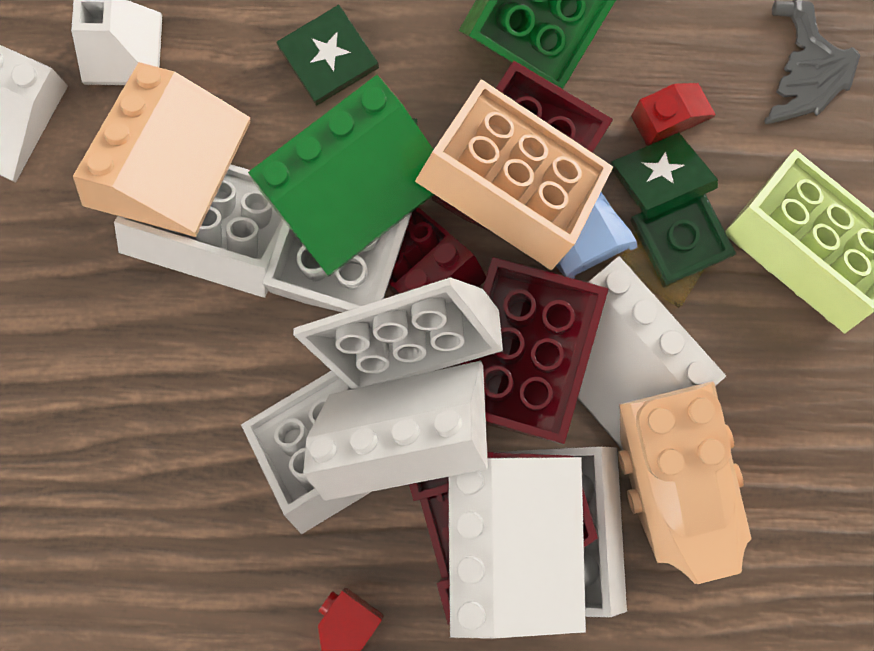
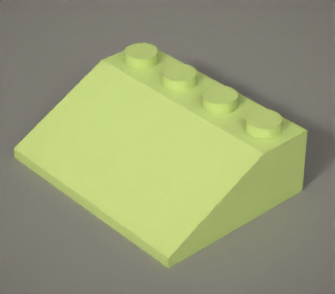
(812, 240)

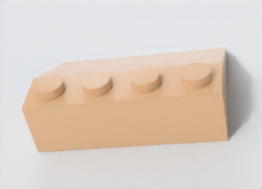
(161, 152)
(515, 175)

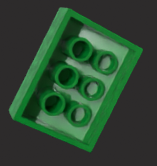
(538, 33)
(348, 175)

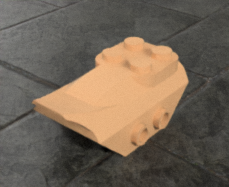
(685, 481)

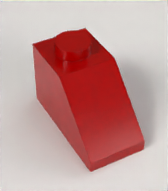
(671, 111)
(346, 622)

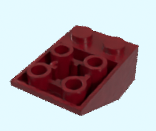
(431, 256)

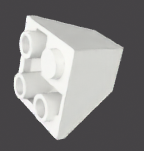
(113, 39)

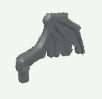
(816, 71)

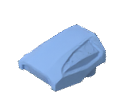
(599, 240)

